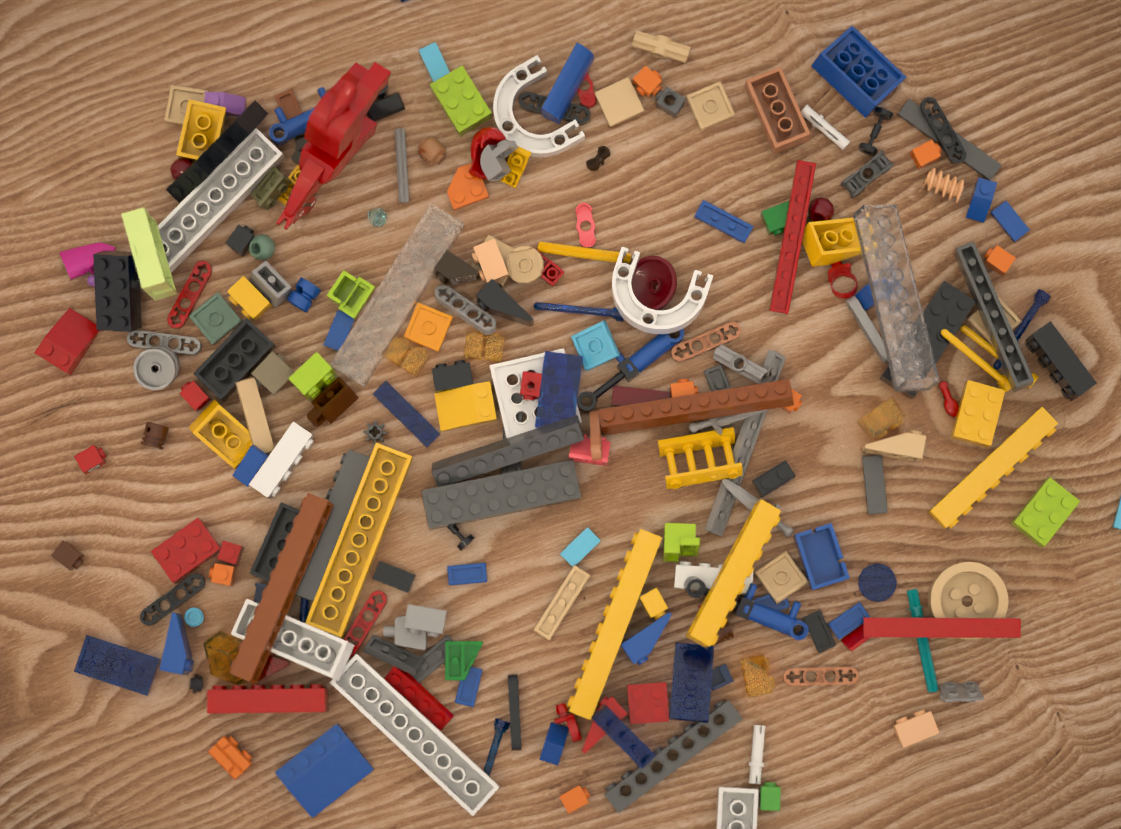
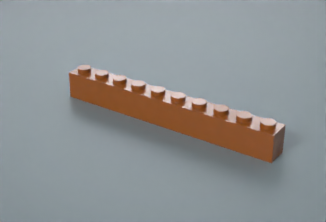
(696, 407)
(281, 588)

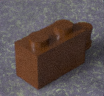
(331, 403)

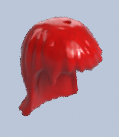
(480, 140)

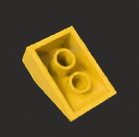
(200, 128)
(831, 241)
(465, 406)
(222, 433)

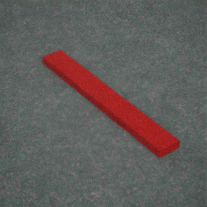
(792, 236)
(942, 627)

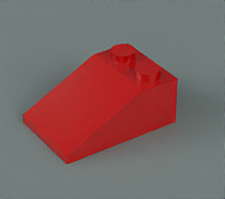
(68, 341)
(595, 732)

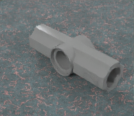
(749, 370)

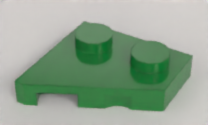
(460, 658)

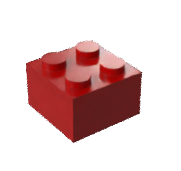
(648, 703)

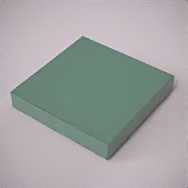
(215, 318)

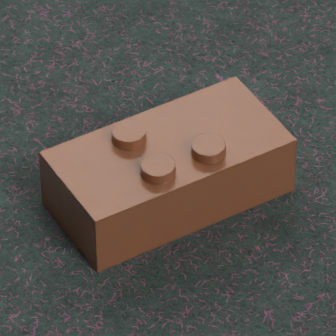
(777, 110)

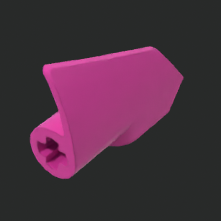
(80, 259)

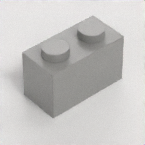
(270, 284)
(425, 619)

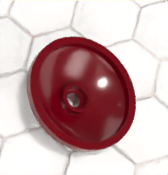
(650, 273)

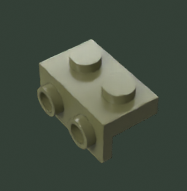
(271, 188)

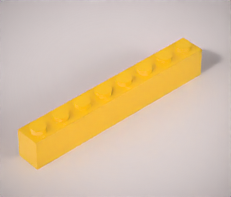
(993, 467)
(733, 574)

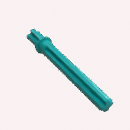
(923, 643)

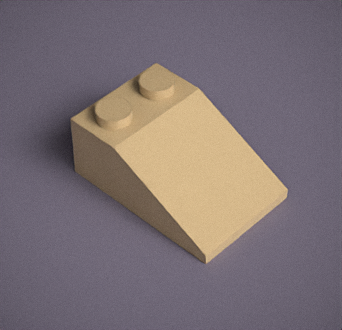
(903, 446)

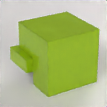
(350, 294)
(679, 541)

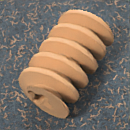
(944, 184)

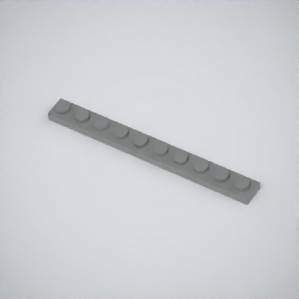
(742, 452)

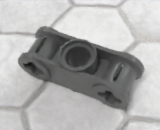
(857, 182)

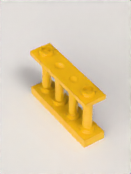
(694, 442)

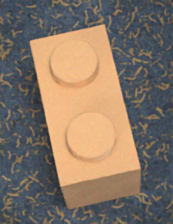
(490, 261)
(916, 728)

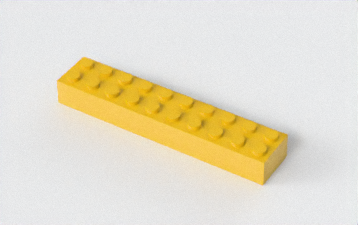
(359, 540)
(615, 623)

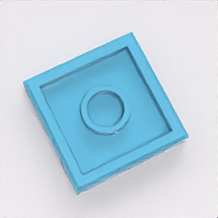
(595, 345)

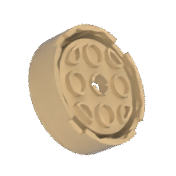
(972, 580)

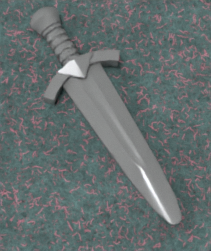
(717, 422)
(749, 501)

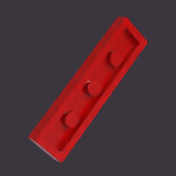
(419, 697)

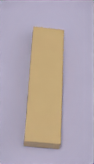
(254, 414)
(562, 602)

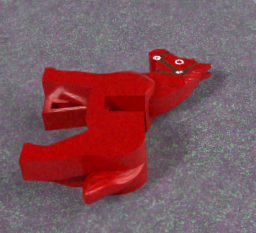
(334, 135)

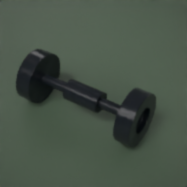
(884, 114)
(465, 541)

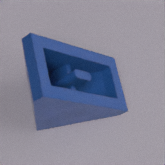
(554, 743)

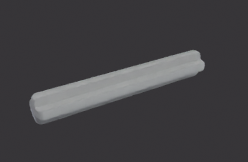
(401, 160)

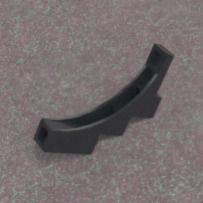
(217, 151)

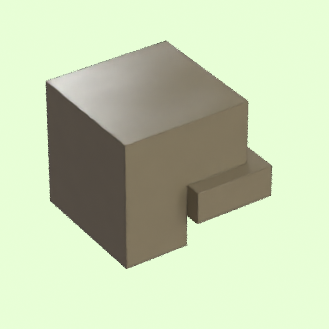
(272, 372)

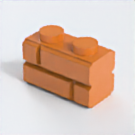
(231, 757)

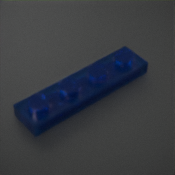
(406, 414)
(623, 736)

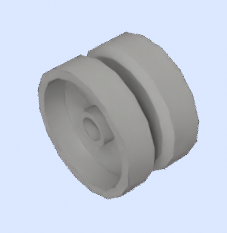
(156, 378)

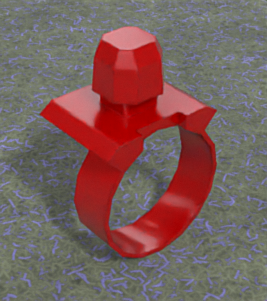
(838, 270)
(562, 710)

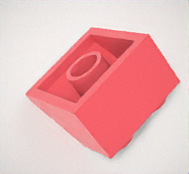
(582, 452)

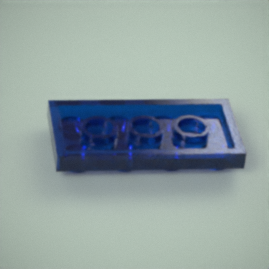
(558, 388)
(117, 665)
(691, 683)

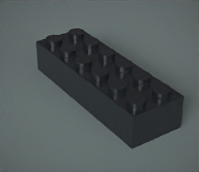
(944, 311)

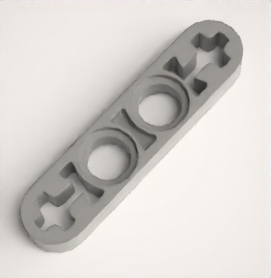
(467, 307)
(867, 327)
(164, 341)

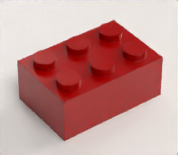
(186, 550)

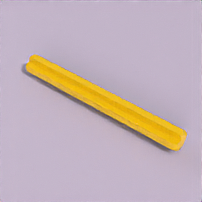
(581, 252)

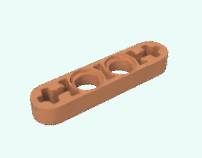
(707, 344)
(595, 435)
(820, 676)

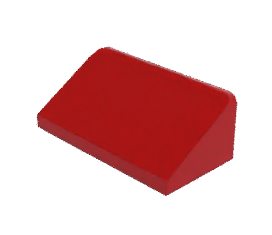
(854, 639)

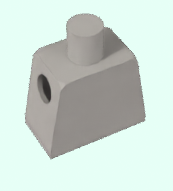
(403, 637)

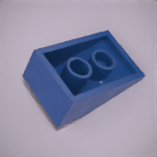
(643, 642)
(177, 652)

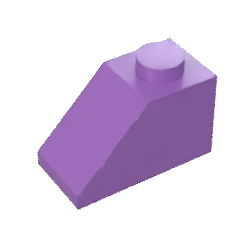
(234, 104)

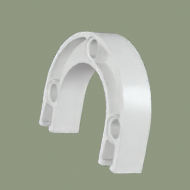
(503, 114)
(663, 321)

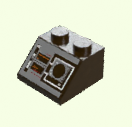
(454, 270)

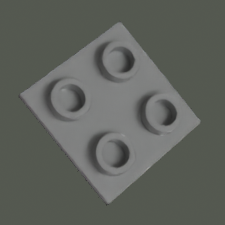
(966, 691)

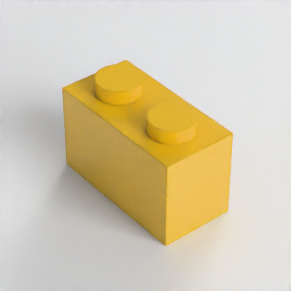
(249, 298)
(653, 604)

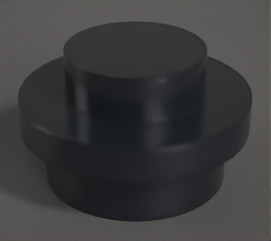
(196, 683)

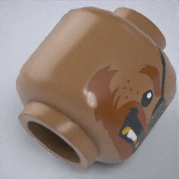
(431, 151)

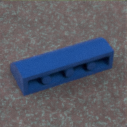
(567, 83)

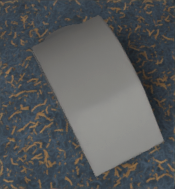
(493, 160)

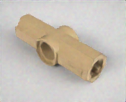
(661, 46)

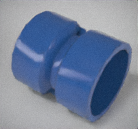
(303, 295)

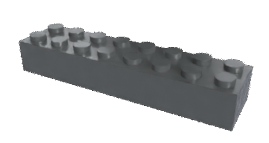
(500, 495)

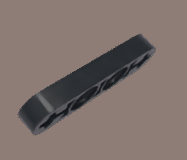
(578, 108)
(945, 129)
(171, 597)
(514, 712)

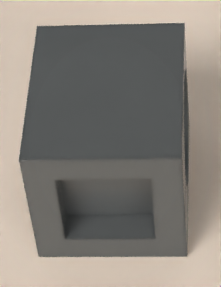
(674, 109)

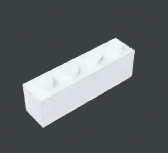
(281, 460)
(704, 572)

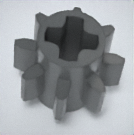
(379, 436)

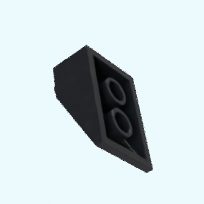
(499, 303)

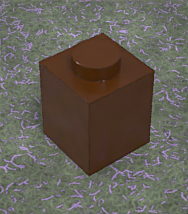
(68, 556)

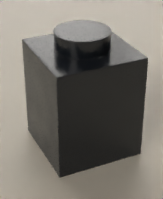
(240, 239)

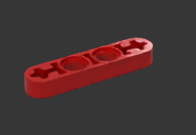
(192, 296)
(360, 622)

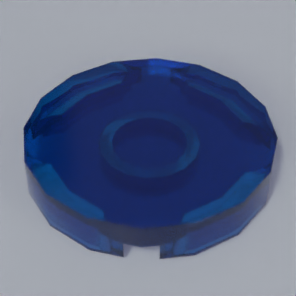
(877, 582)

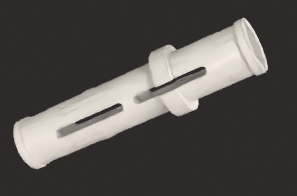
(818, 122)
(757, 754)

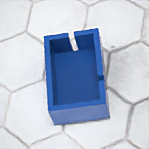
(820, 556)

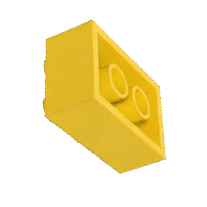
(977, 414)

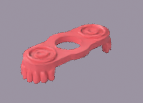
(584, 213)

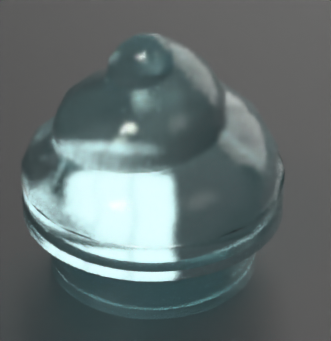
(377, 217)

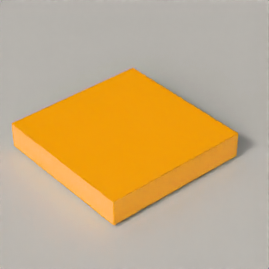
(428, 327)

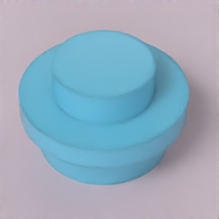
(194, 617)

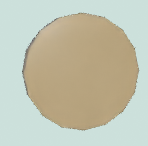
(525, 264)

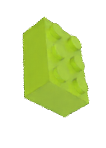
(461, 101)
(313, 376)
(1045, 512)

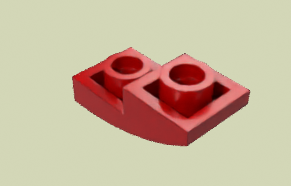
(551, 271)

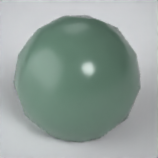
(262, 247)

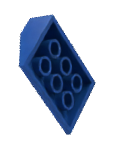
(858, 71)
(324, 770)

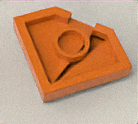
(466, 188)

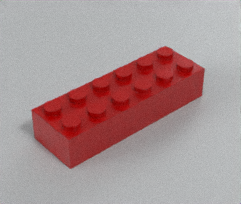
(267, 700)

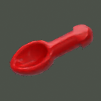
(950, 404)

